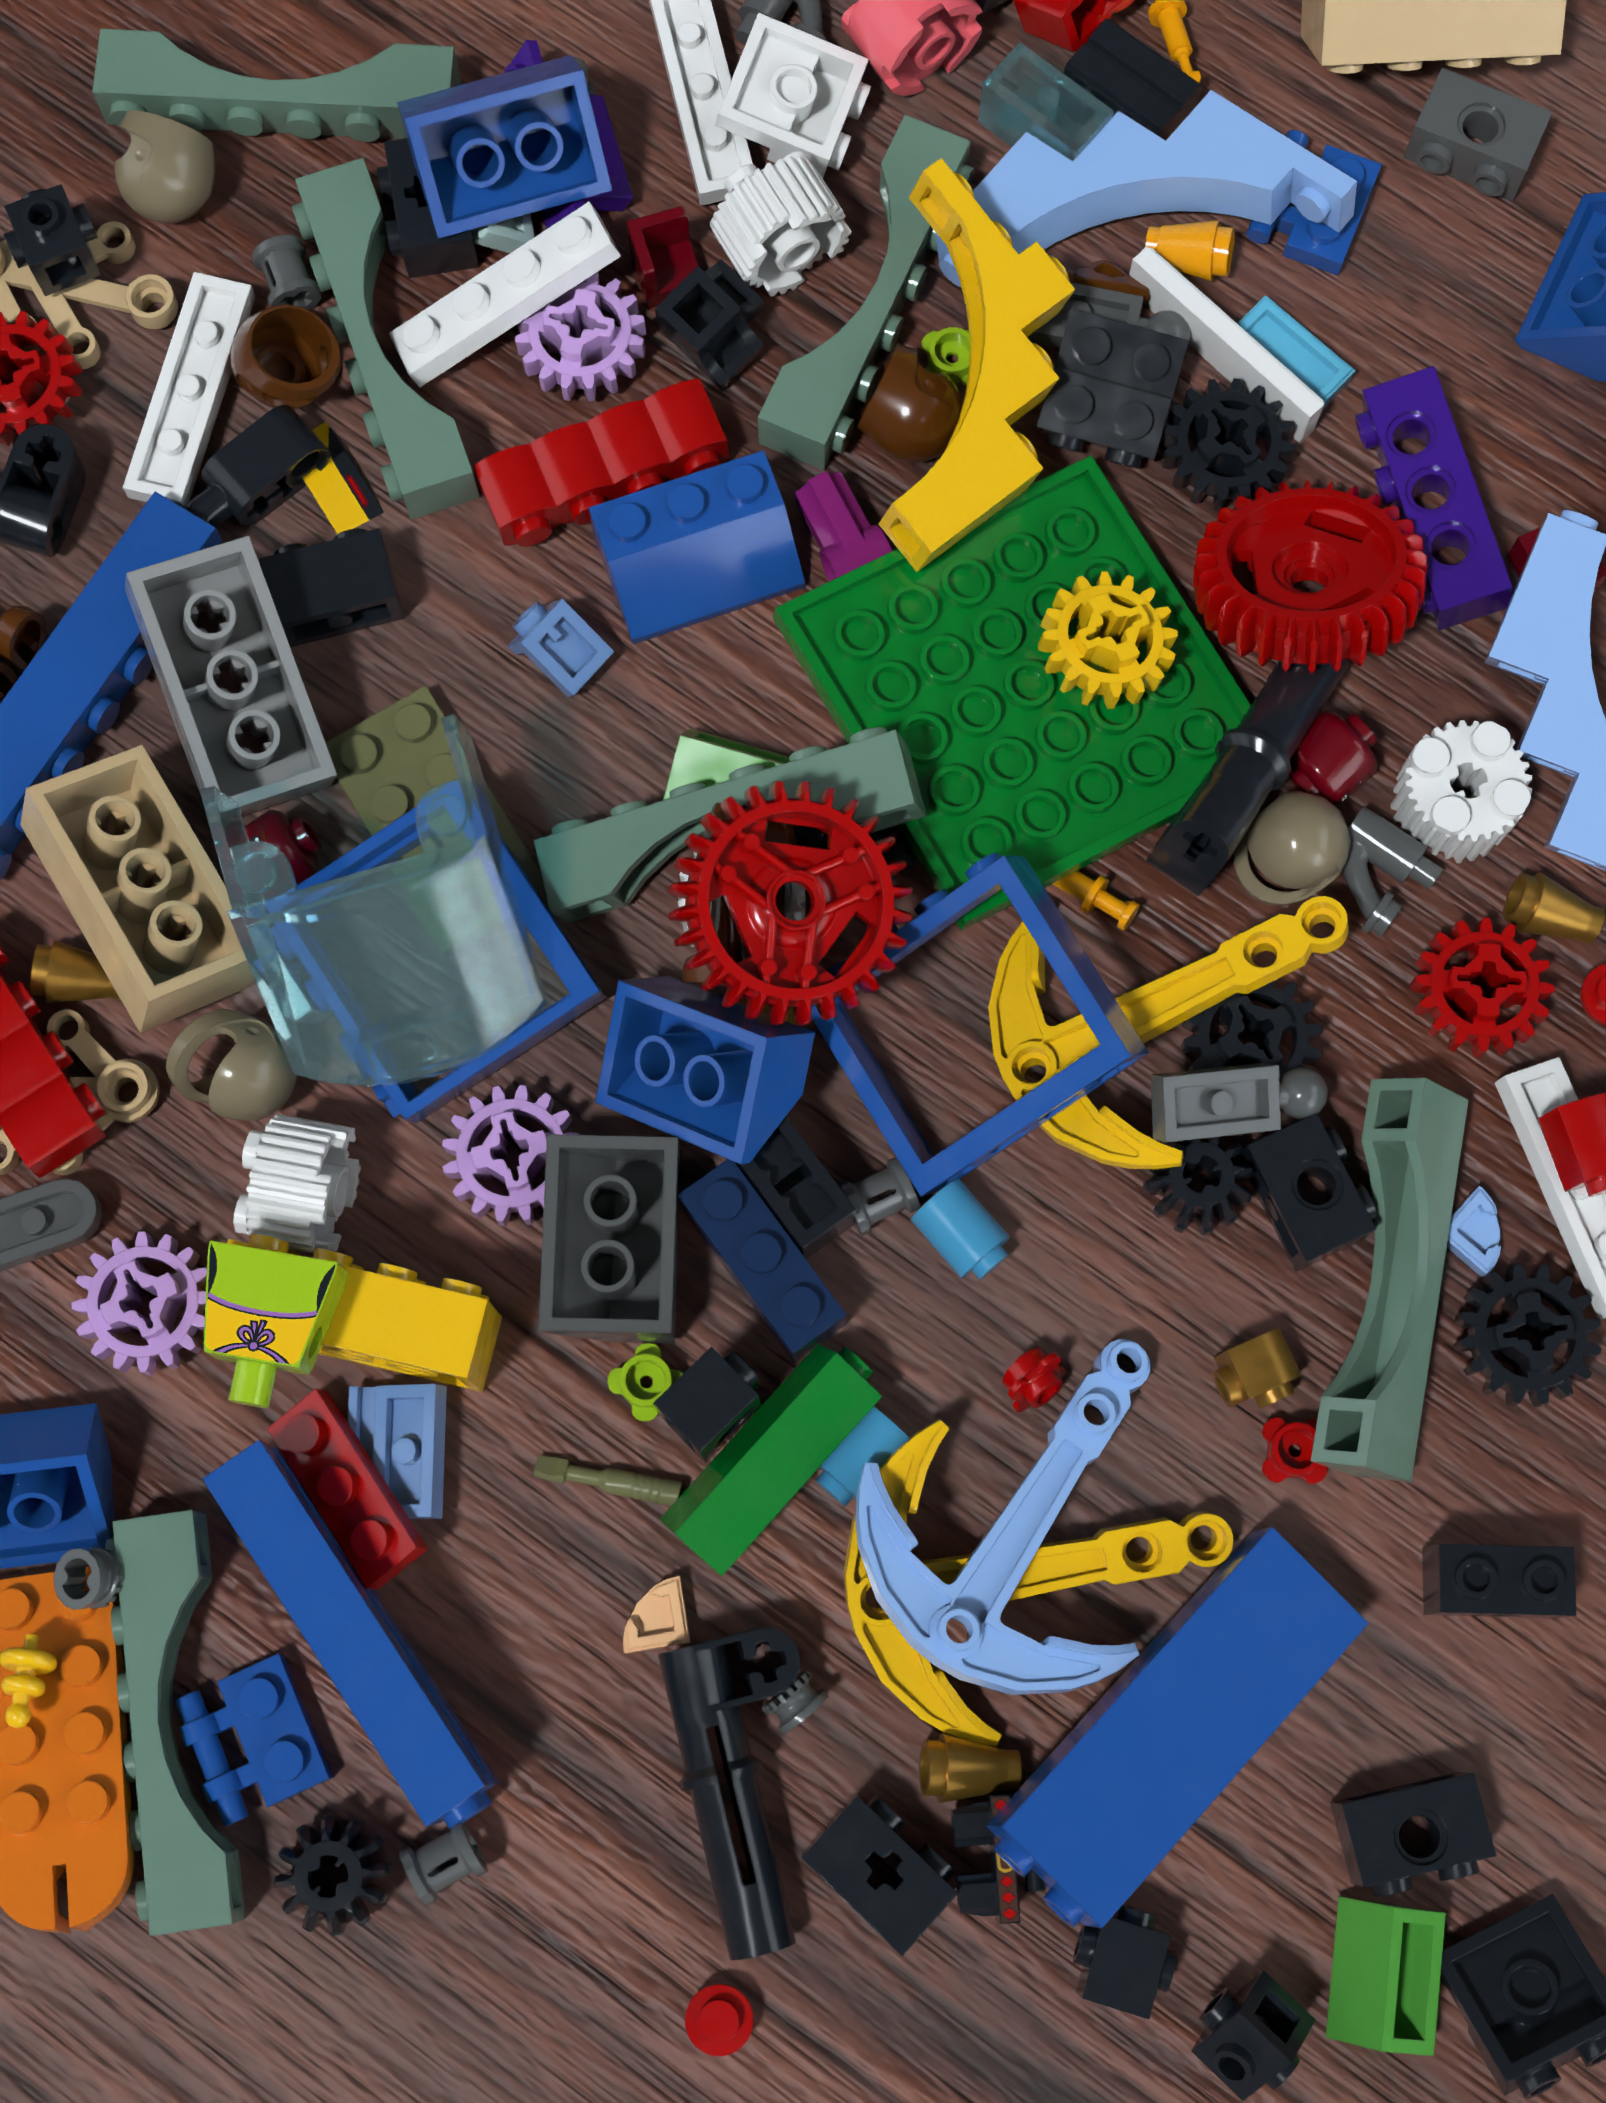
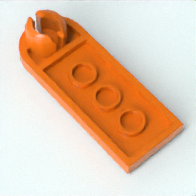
(65, 1769)

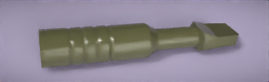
(610, 1480)

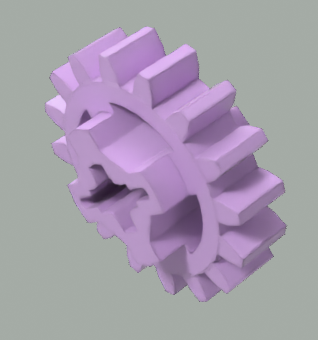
(585, 340)
(487, 1159)
(120, 1314)

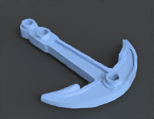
(924, 1604)

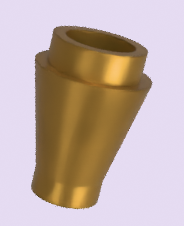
(1548, 909)
(68, 974)
(966, 1769)

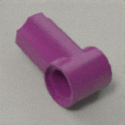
(839, 525)

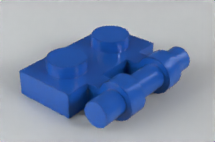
(1316, 242)
(273, 1732)

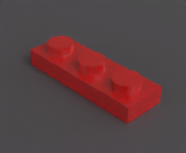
(347, 1489)

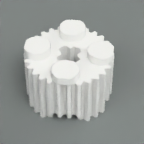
(778, 222)
(1481, 764)
(297, 1182)

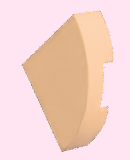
(658, 1619)

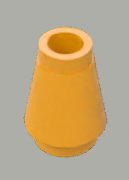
(1195, 247)

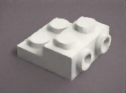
(794, 94)

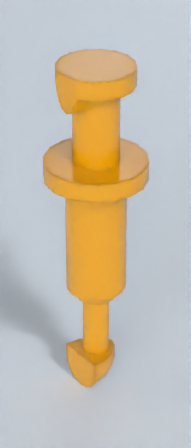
(1168, 17)
(1093, 895)

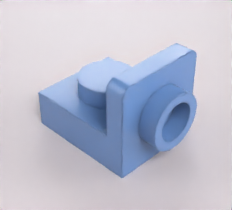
(559, 644)

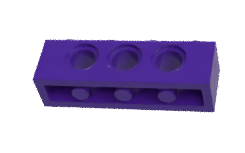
(1418, 409)

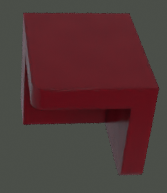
(661, 252)

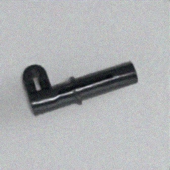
(27, 513)
(1247, 768)
(702, 1697)

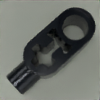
(259, 469)

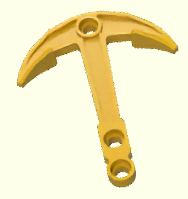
(1026, 1040)
(1053, 1568)

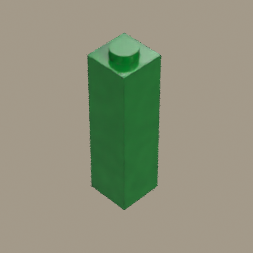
(772, 1456)

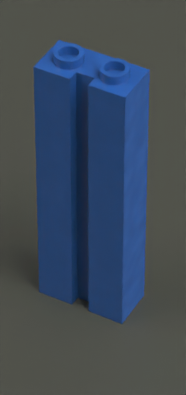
(353, 1637)
(1175, 1729)

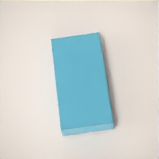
(1297, 349)

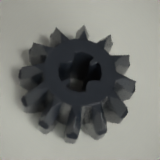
(1214, 1199)
(348, 1893)

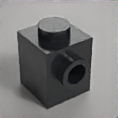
(1125, 1962)

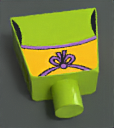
(267, 1314)

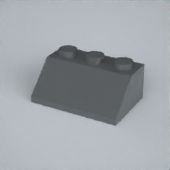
(610, 1238)

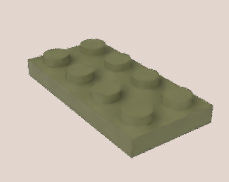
(397, 759)

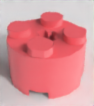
(912, 37)

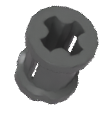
(285, 272)
(900, 1198)
(443, 1862)

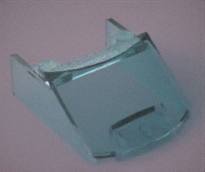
(395, 963)

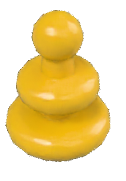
(24, 1684)

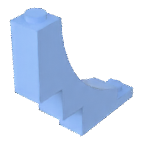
(1211, 163)
(1549, 643)

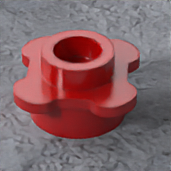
(1033, 1379)
(1279, 1461)

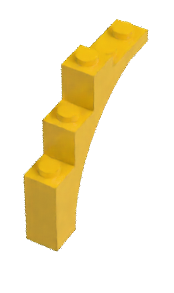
(1007, 374)

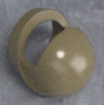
(165, 169)
(1296, 844)
(251, 1078)

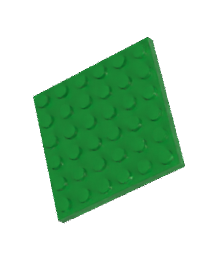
(988, 731)

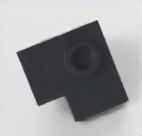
(710, 322)

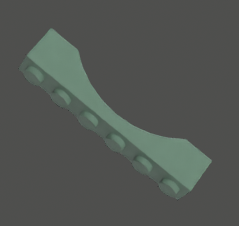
(360, 102)
(817, 393)
(422, 441)
(607, 861)
(1376, 1400)
(187, 1861)

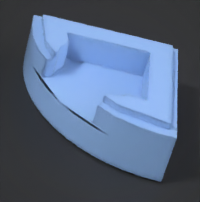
(1476, 1232)

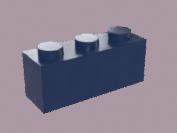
(762, 1259)

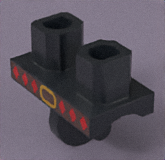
(994, 1891)

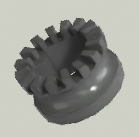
(101, 1582)
(795, 1703)

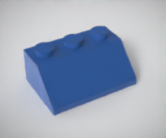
(505, 145)
(1570, 306)
(697, 547)
(700, 1066)
(53, 1484)

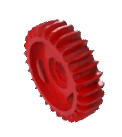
(1347, 543)
(784, 952)

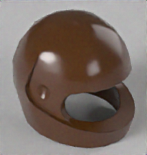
(283, 356)
(911, 410)

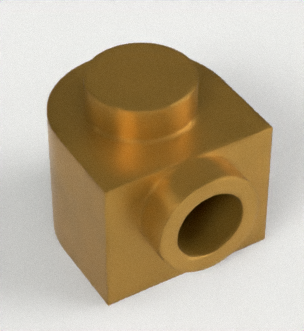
(1256, 1370)

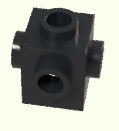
(52, 239)
(1244, 2046)

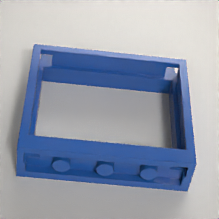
(584, 990)
(1117, 1038)

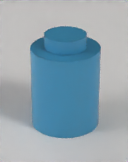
(962, 1231)
(869, 1442)

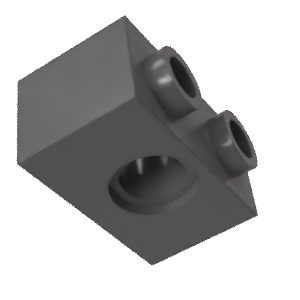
(1469, 108)

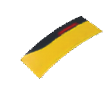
(340, 487)

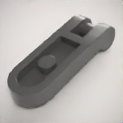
(46, 1221)

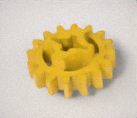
(1099, 662)

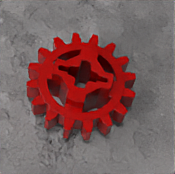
(31, 383)
(1484, 961)

